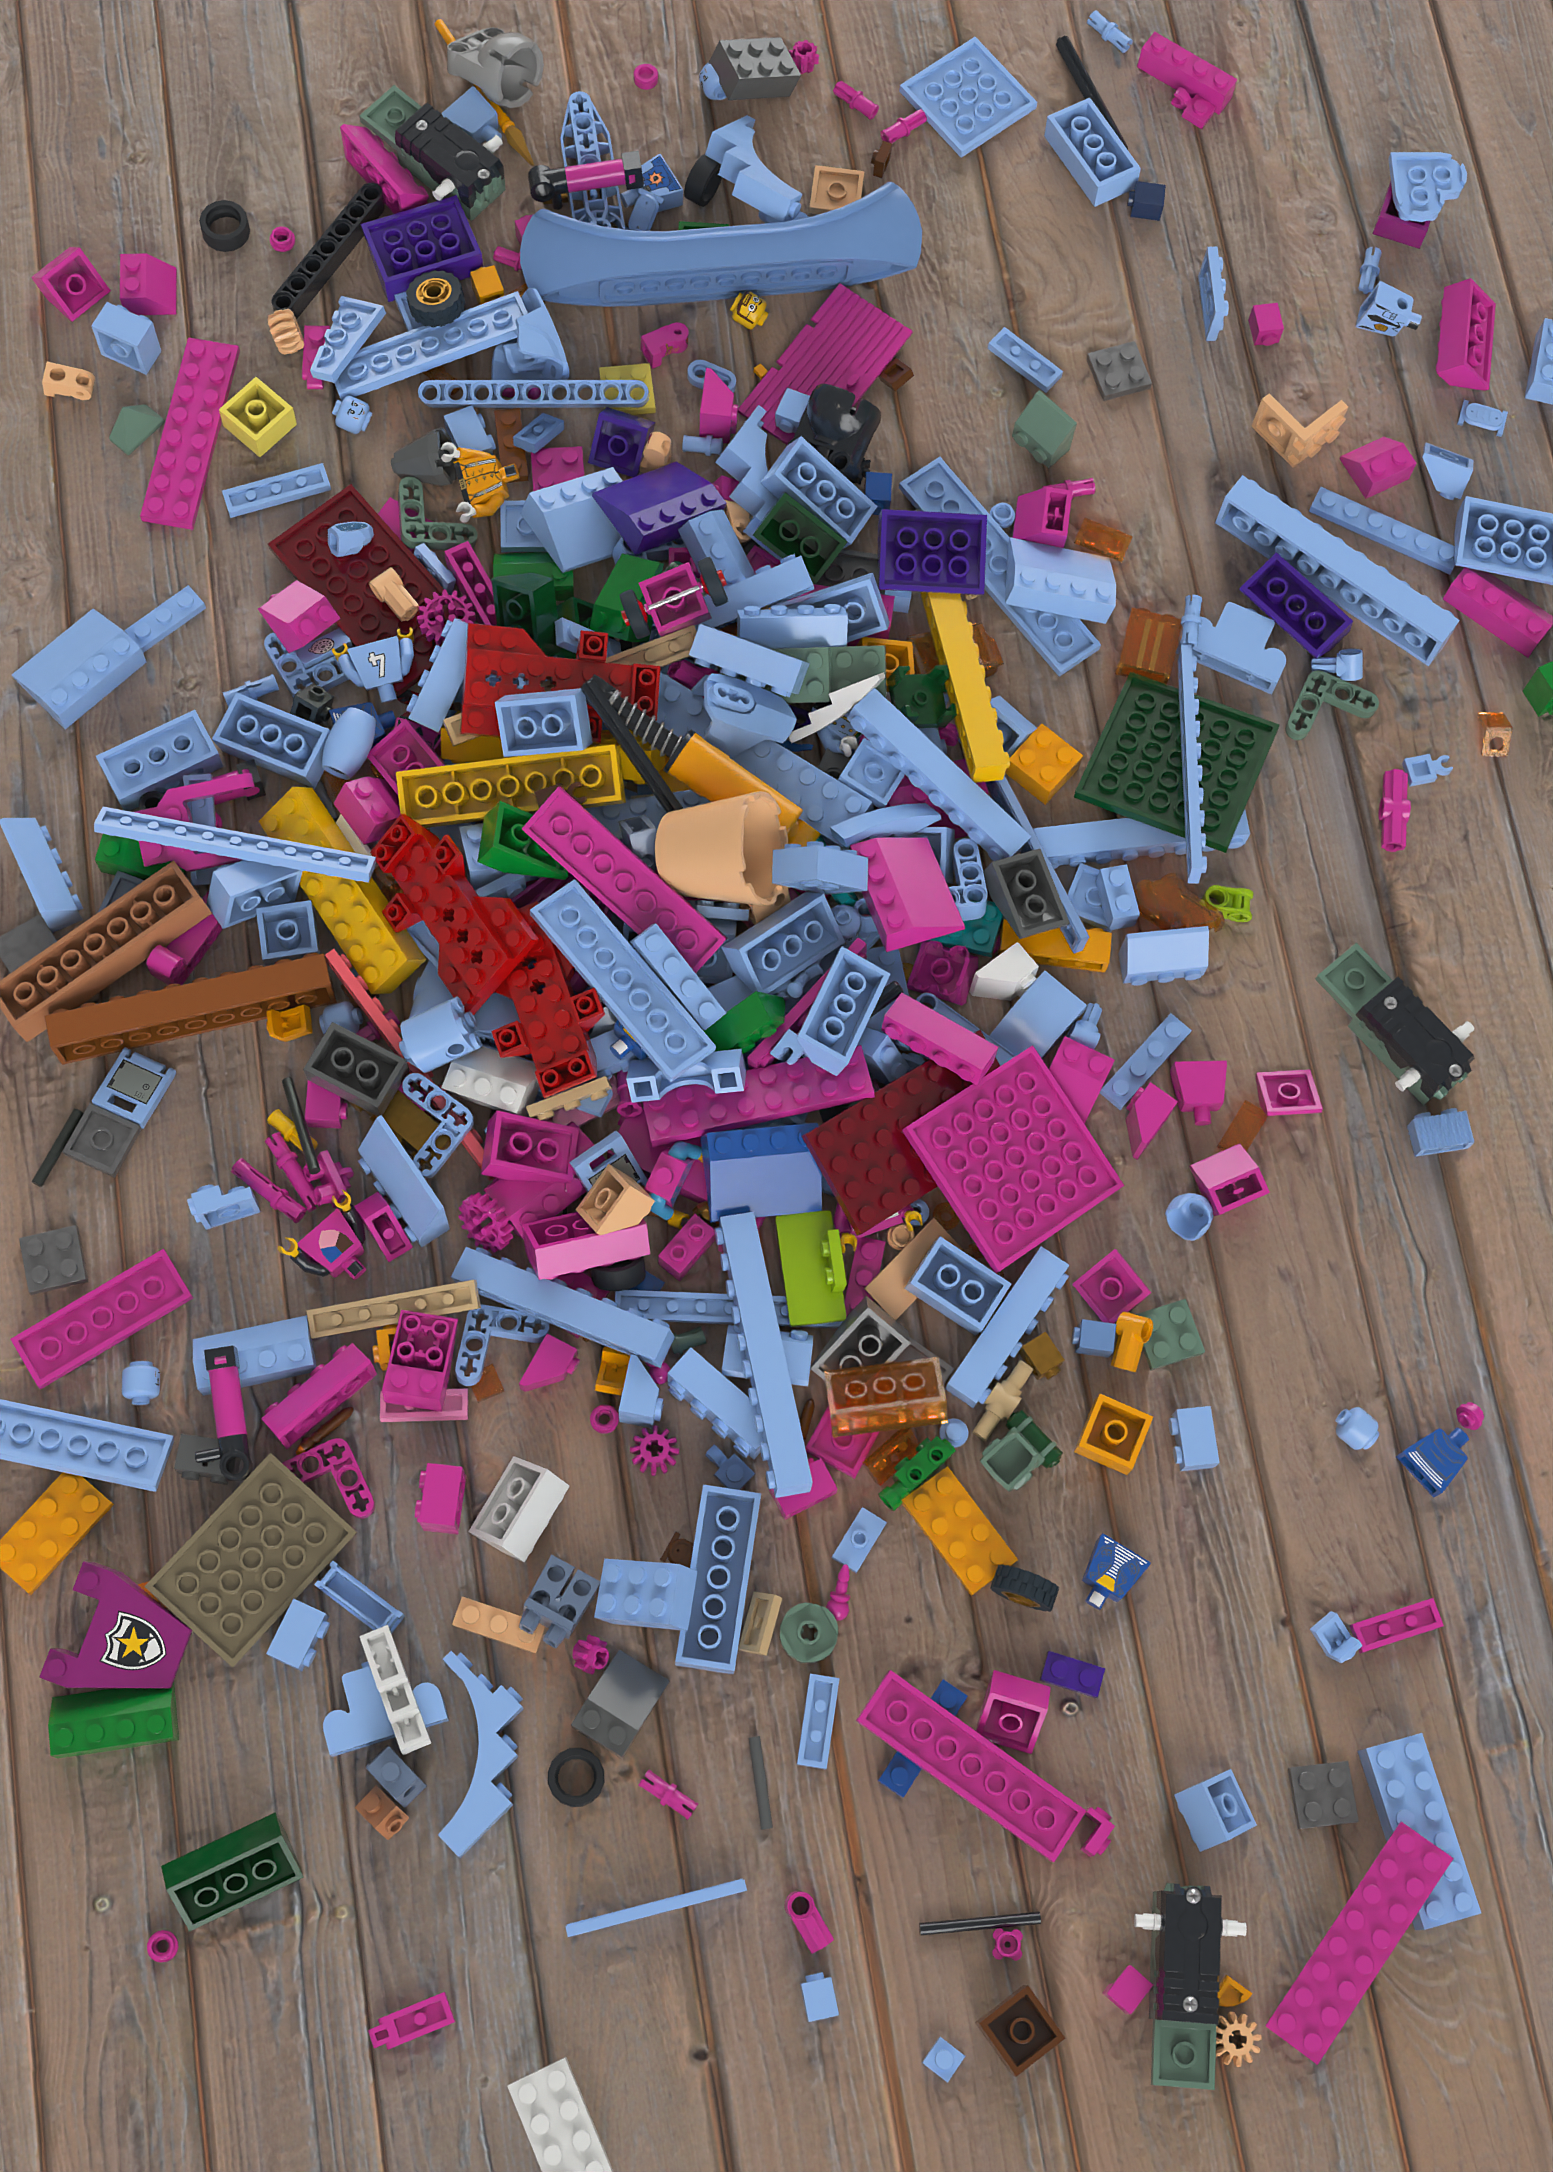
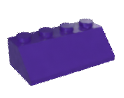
(1297, 606)

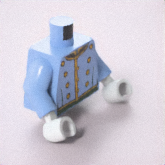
(840, 735)

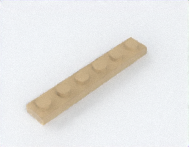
(387, 1309)

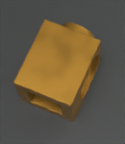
(1042, 1357)

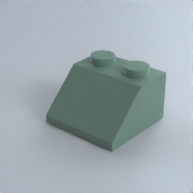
(1044, 430)

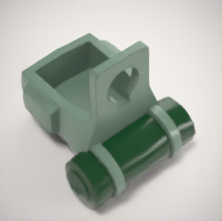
(1019, 1452)

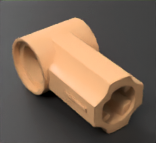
(390, 588)

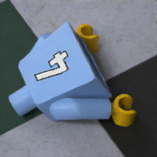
(378, 663)

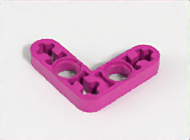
(338, 1468)

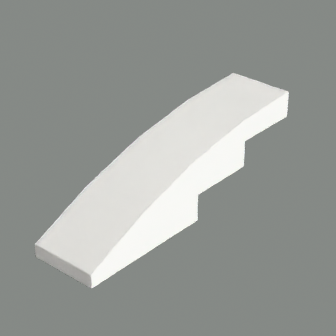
(842, 703)
(395, 1690)

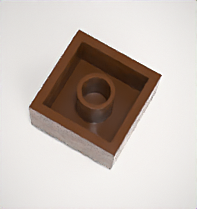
(1020, 2030)

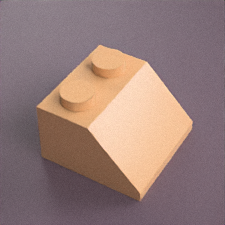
(614, 1202)

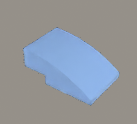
(1039, 1017)

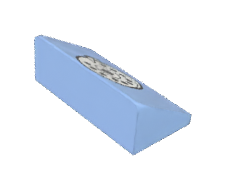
(321, 648)

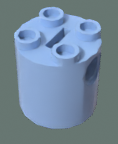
(439, 1035)

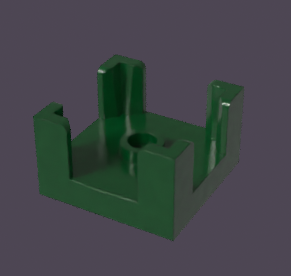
(921, 696)

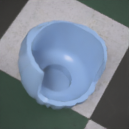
(1189, 1215)

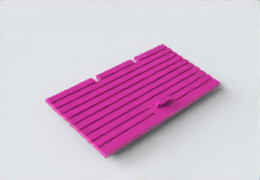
(843, 350)

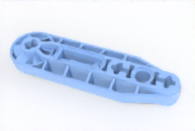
(584, 133)

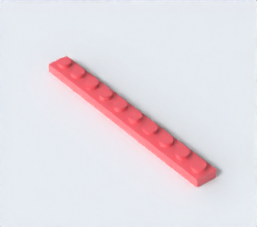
(389, 1031)

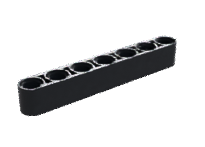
(368, 206)

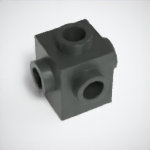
(312, 704)

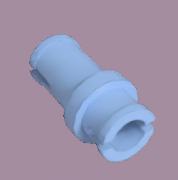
(703, 445)

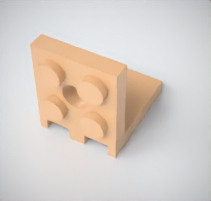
(1289, 436)

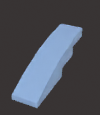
(890, 821)

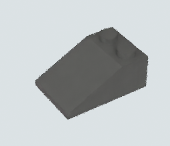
(1026, 893)
(863, 1339)
(620, 1704)

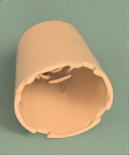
(722, 849)

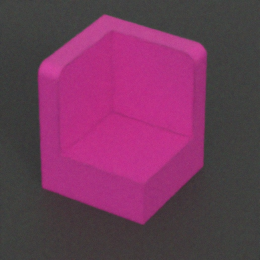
(1128, 1990)

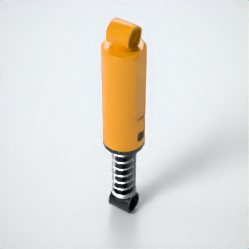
(704, 766)

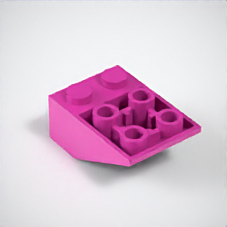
(420, 1361)

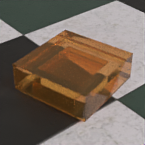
(488, 1385)

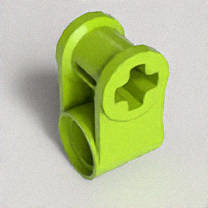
(1233, 902)

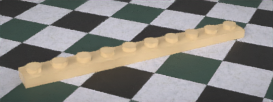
(656, 652)

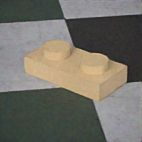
(760, 1623)

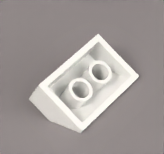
(493, 1081)
(519, 1508)

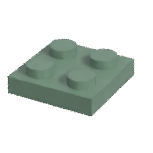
(1173, 1335)

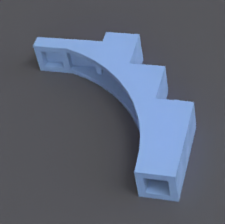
(484, 1800)

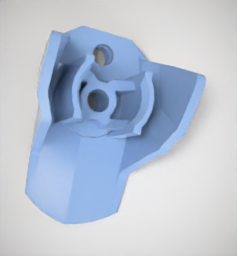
(535, 351)
(742, 714)

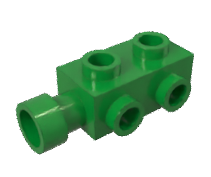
(921, 1466)

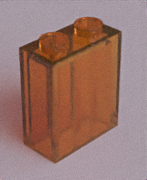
(1149, 645)

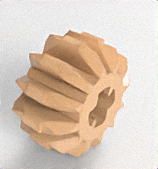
(285, 331)
(1240, 2028)

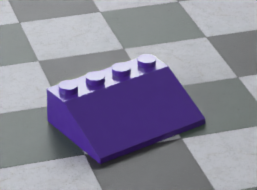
(422, 242)
(657, 504)
(931, 552)

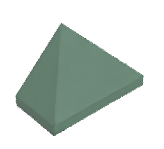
(134, 427)

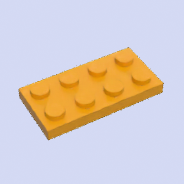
(51, 1530)
(958, 1530)

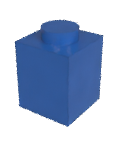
(878, 490)

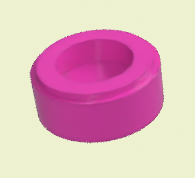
(645, 76)

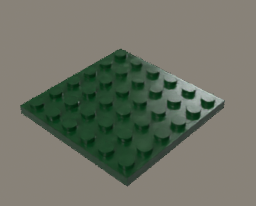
(1140, 761)

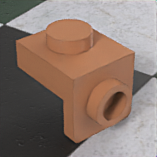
(382, 1812)

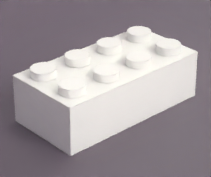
(558, 2121)

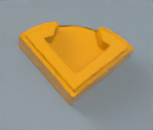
(1232, 1993)

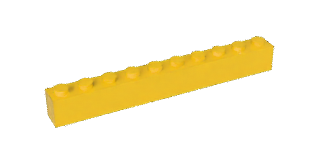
(966, 686)

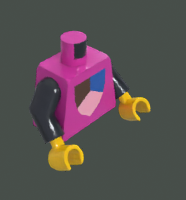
(332, 1244)

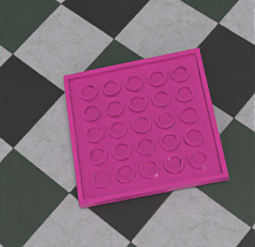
(1013, 1159)

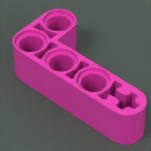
(183, 954)

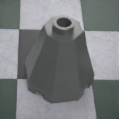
(424, 461)

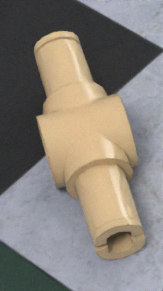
(1002, 1400)

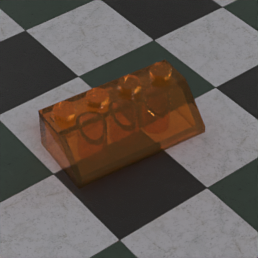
(886, 1397)

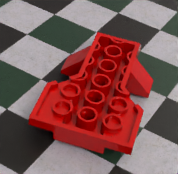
(514, 654)
(475, 934)
(551, 1023)

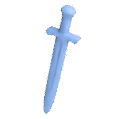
(795, 988)

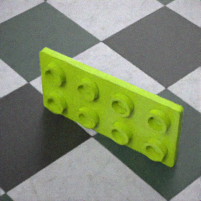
(811, 1268)

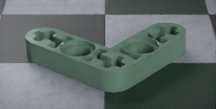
(419, 526)
(1326, 693)

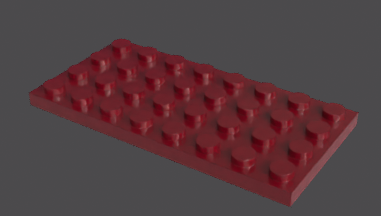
(346, 579)
(868, 1154)

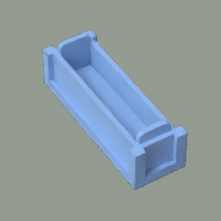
(358, 1599)

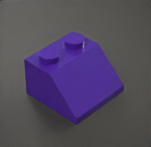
(620, 441)

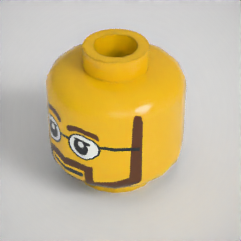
(749, 310)

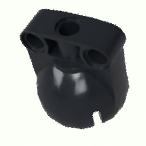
(838, 428)

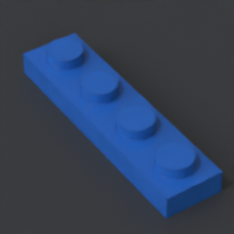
(901, 1771)

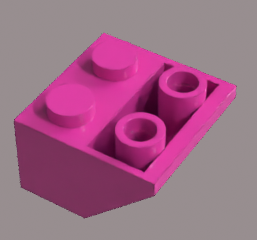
(1043, 516)
(1229, 1179)

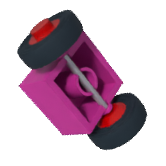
(674, 599)

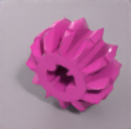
(663, 1445)

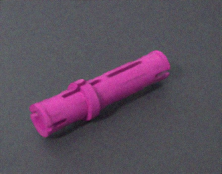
(288, 1162)
(277, 1197)

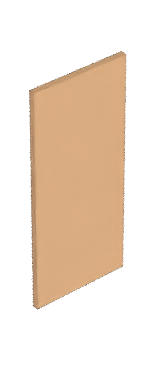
(889, 1284)

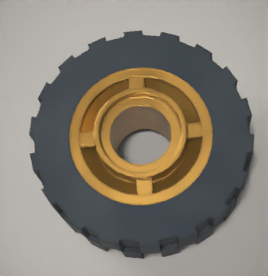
(435, 298)
(1024, 1588)

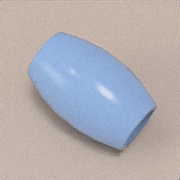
(348, 743)

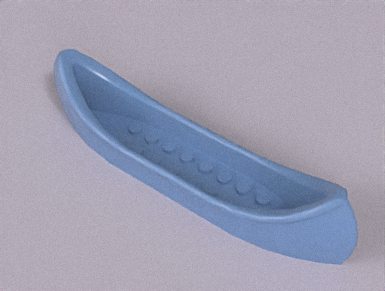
(623, 267)

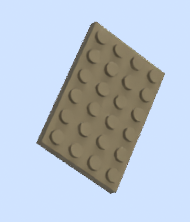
(250, 1559)

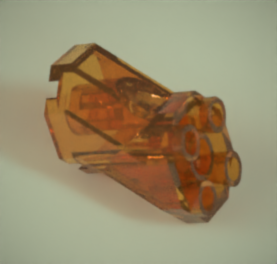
(1173, 906)

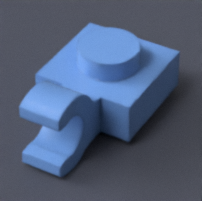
(732, 1472)

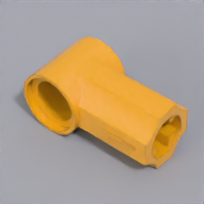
(1132, 1334)

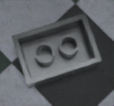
(755, 68)
(356, 1069)

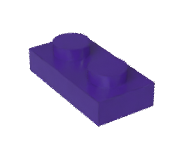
(1072, 1674)

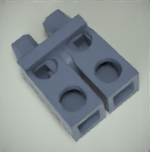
(556, 1611)

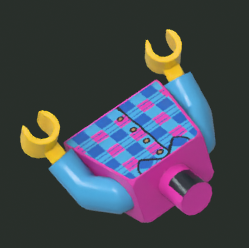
(669, 1178)

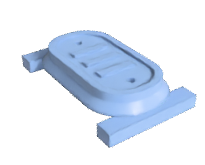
(643, 213)
(1483, 417)

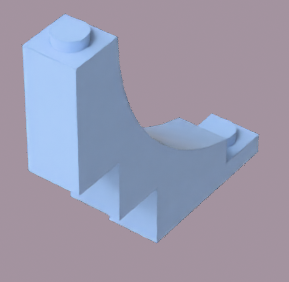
(752, 179)
(746, 462)

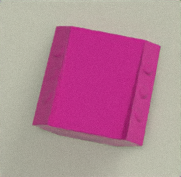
(943, 972)

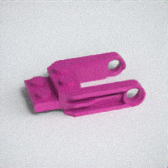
(174, 806)

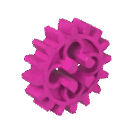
(434, 608)
(475, 1211)

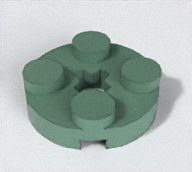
(813, 1616)

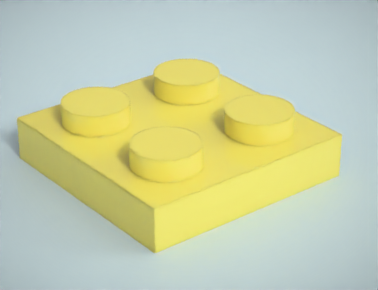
(630, 372)

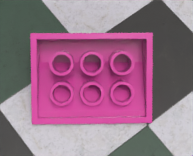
(907, 892)

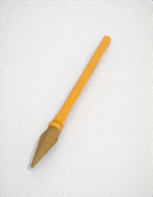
(513, 134)

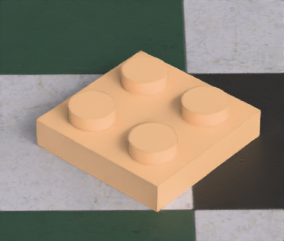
(834, 188)

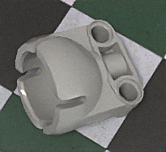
(497, 64)

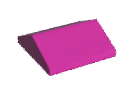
(1287, 1092)
(1111, 1287)

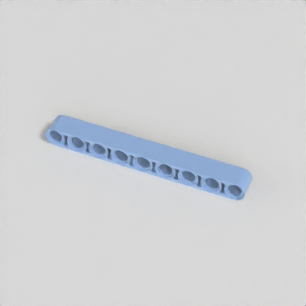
(522, 387)

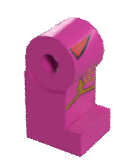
(664, 341)

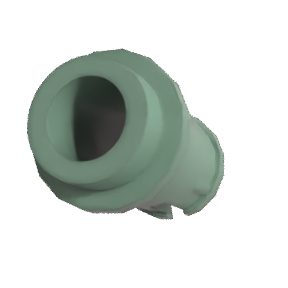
(688, 1339)

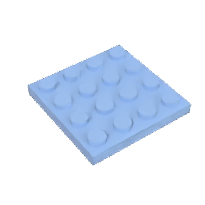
(968, 96)

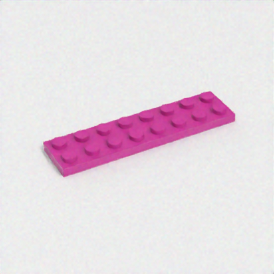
(190, 434)
(620, 877)
(767, 1095)
(971, 1766)
(1359, 1942)

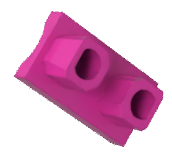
(332, 1178)

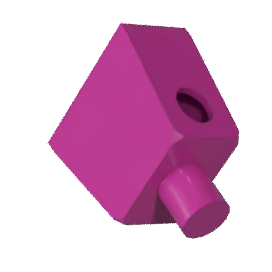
(1199, 1087)

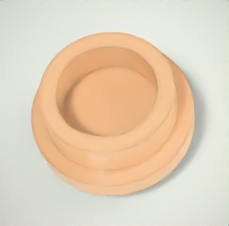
(899, 1236)

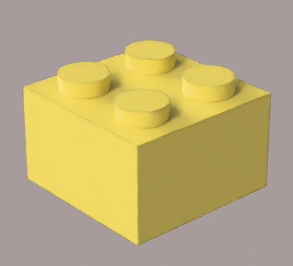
(258, 416)

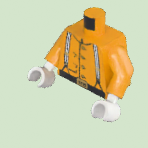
(480, 480)

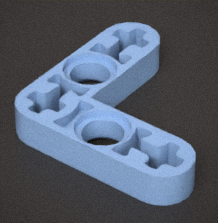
(300, 674)
(446, 1127)
(492, 1327)

